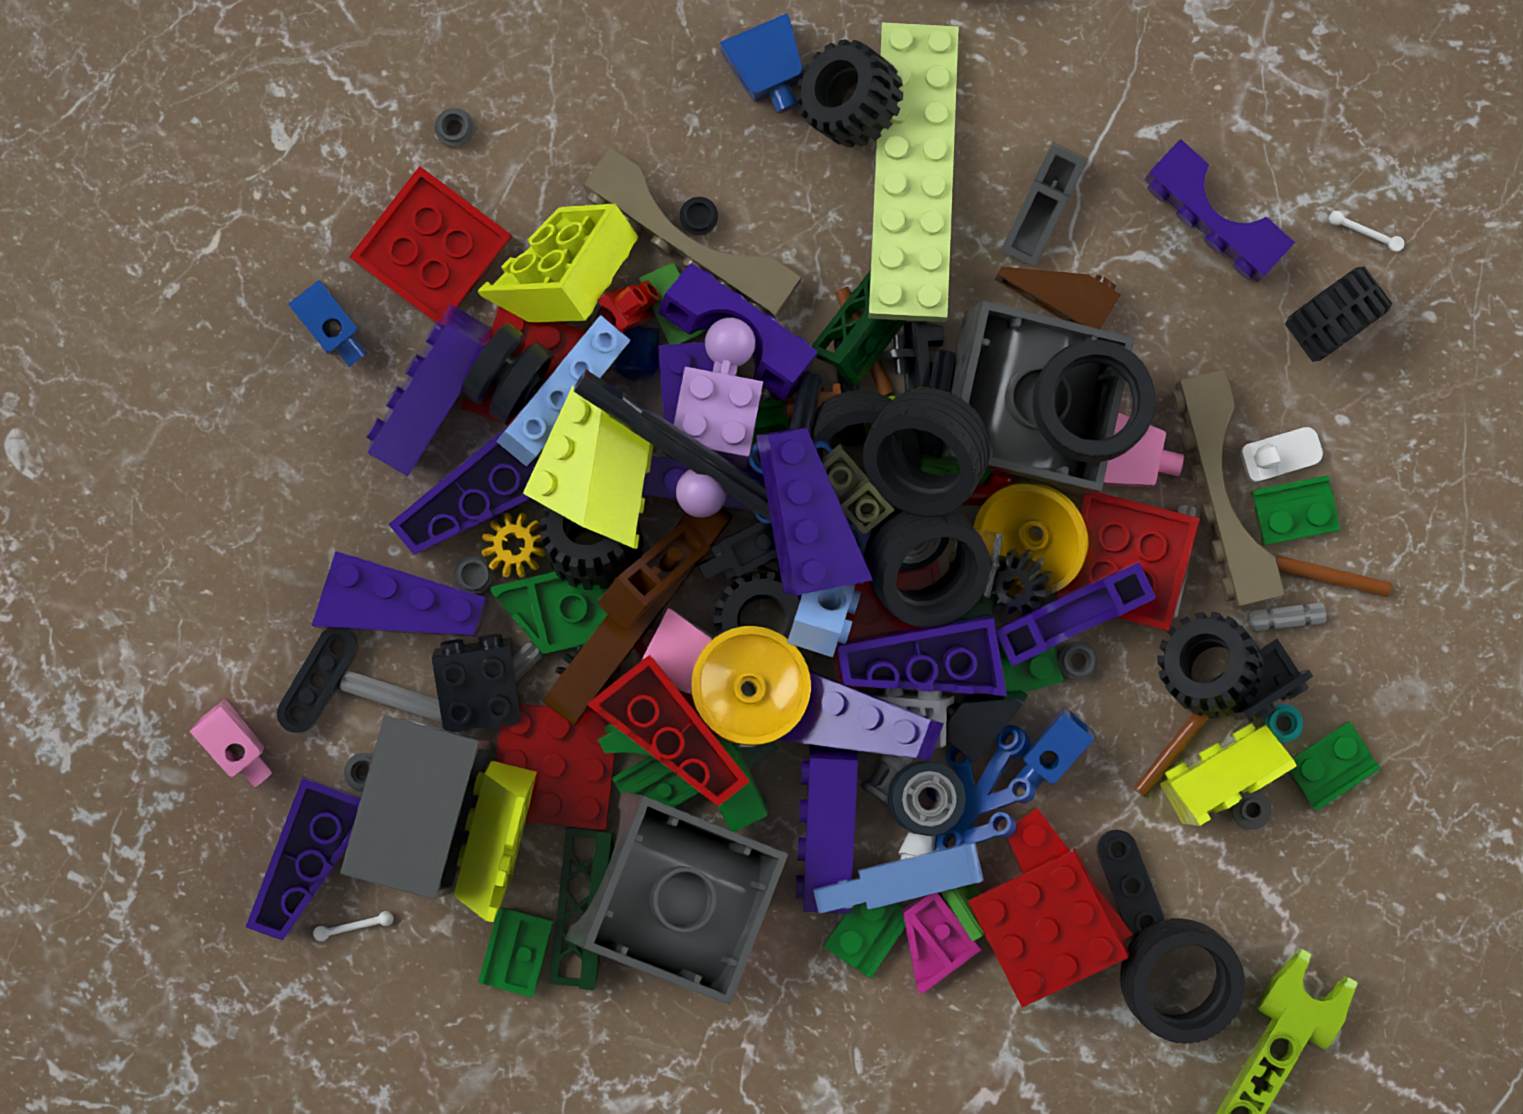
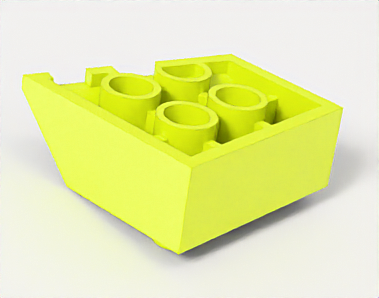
(565, 265)
(593, 471)
(1223, 772)
(494, 837)

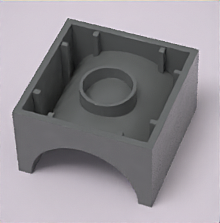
(997, 372)
(415, 808)
(680, 898)

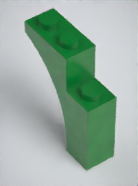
(738, 811)

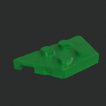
(552, 610)

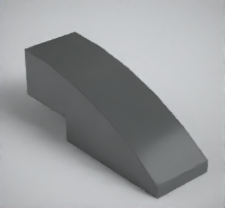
(1044, 204)

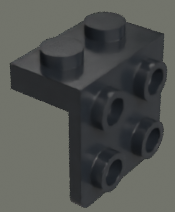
(1279, 681)
(476, 683)

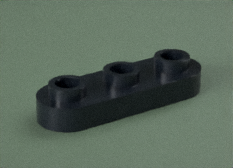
(302, 690)
(1122, 868)

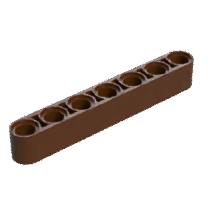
(612, 644)

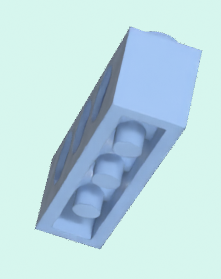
(533, 425)
(822, 616)

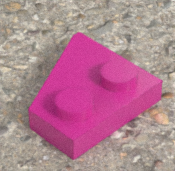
(935, 940)

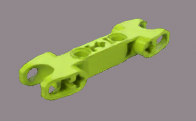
(1297, 1020)

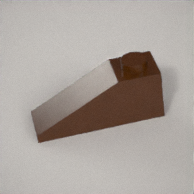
(1064, 294)
(653, 575)

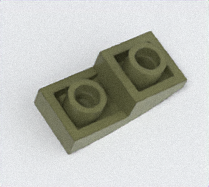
(854, 491)

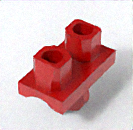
(629, 305)

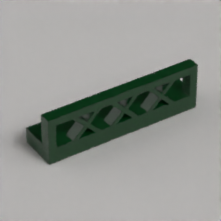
(862, 338)
(600, 860)

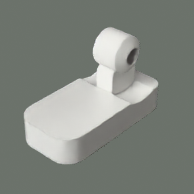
(1281, 454)

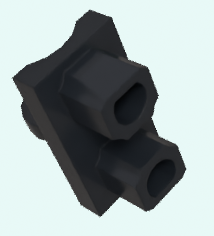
(912, 352)

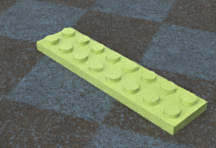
(915, 177)

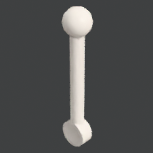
(1394, 244)
(322, 933)

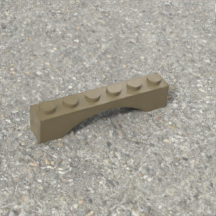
(758, 279)
(1247, 567)

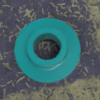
(1295, 722)

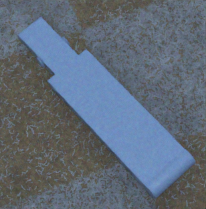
(904, 879)

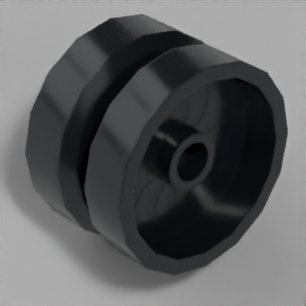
(507, 373)

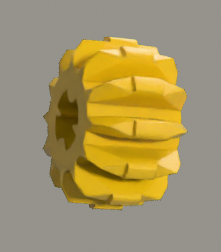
(506, 555)

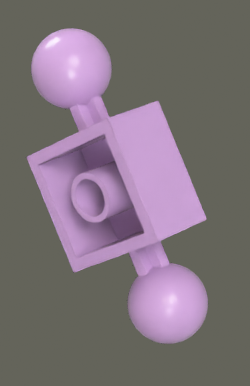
(718, 412)

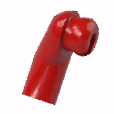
(994, 483)

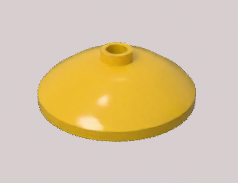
(1030, 504)
(767, 663)

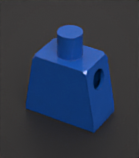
(766, 62)
(315, 309)
(1063, 735)

